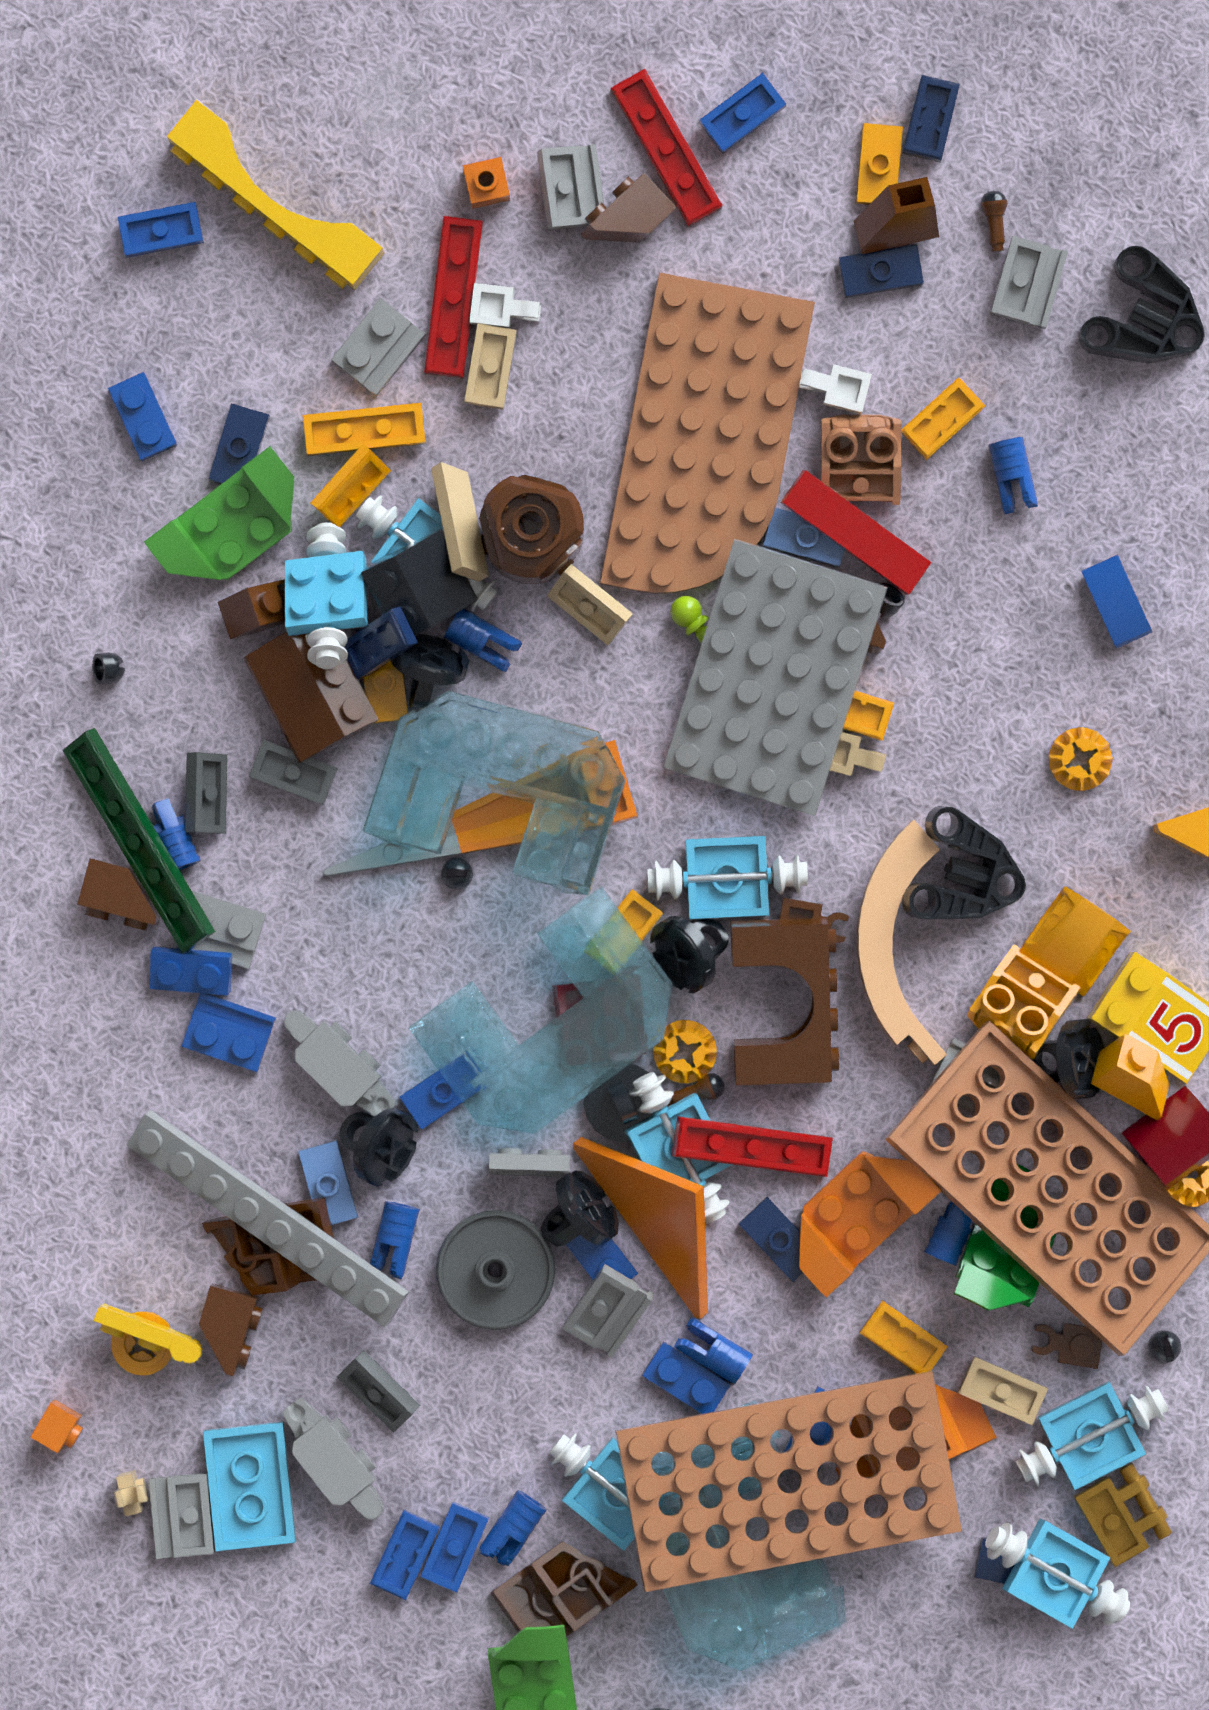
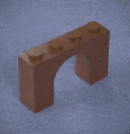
(807, 1051)

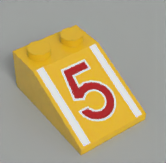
(1156, 1012)

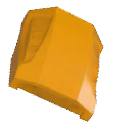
(1074, 939)
(1028, 1004)

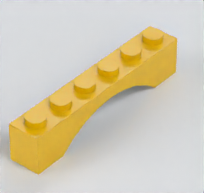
(338, 246)

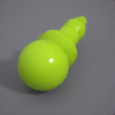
(688, 614)

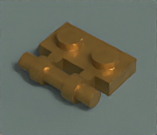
(1112, 1520)

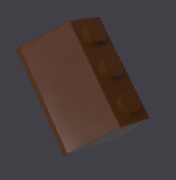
(309, 703)

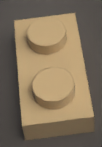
(490, 366)
(589, 604)
(1002, 1390)

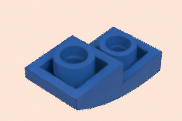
(1117, 601)

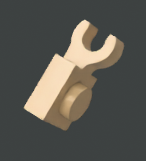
(849, 754)
(131, 1493)

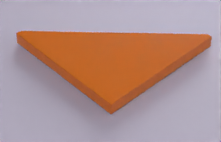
(662, 1213)

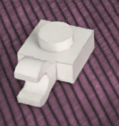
(496, 306)
(843, 388)

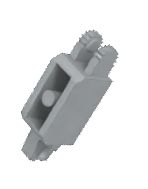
(336, 1065)
(331, 1460)

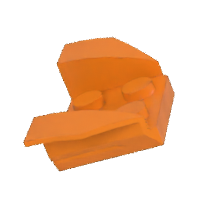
(857, 1214)
(963, 1427)

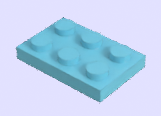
(249, 1486)

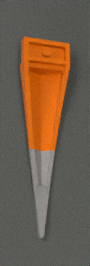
(478, 826)

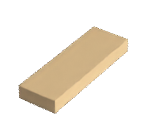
(459, 522)

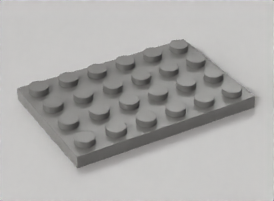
(775, 677)

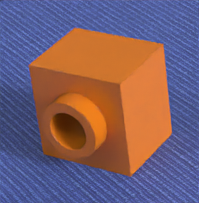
(493, 194)
(58, 1427)

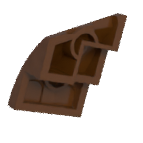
(258, 1264)
(560, 1590)

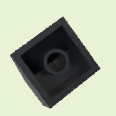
(419, 583)

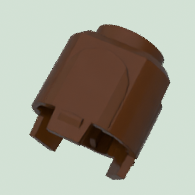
(547, 545)

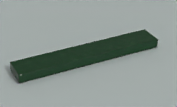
(138, 840)

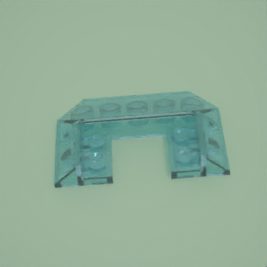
(511, 754)
(573, 1054)
(746, 1614)

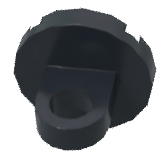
(430, 663)
(685, 951)
(1075, 1056)
(612, 1108)
(383, 1145)
(580, 1212)

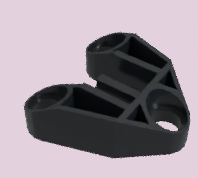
(1164, 287)
(974, 840)

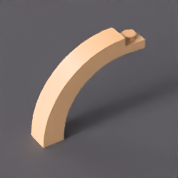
(875, 934)

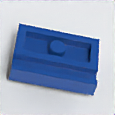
(228, 1032)

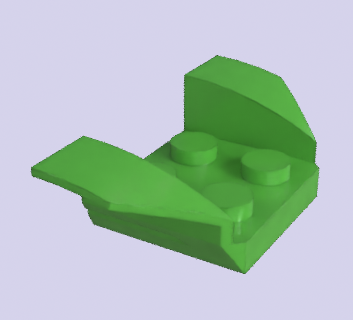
(230, 522)
(533, 1671)

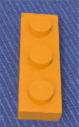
(368, 426)

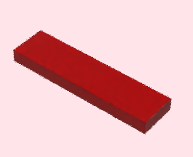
(666, 147)
(453, 297)
(855, 532)
(752, 1146)

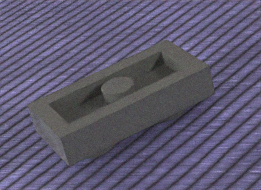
(280, 769)
(206, 793)
(378, 1391)

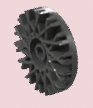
(490, 1300)

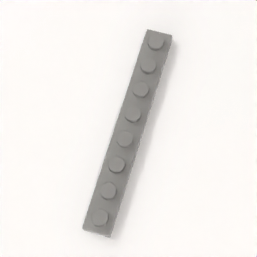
(267, 1218)

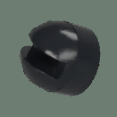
(892, 602)
(106, 668)
(456, 882)
(1157, 1349)

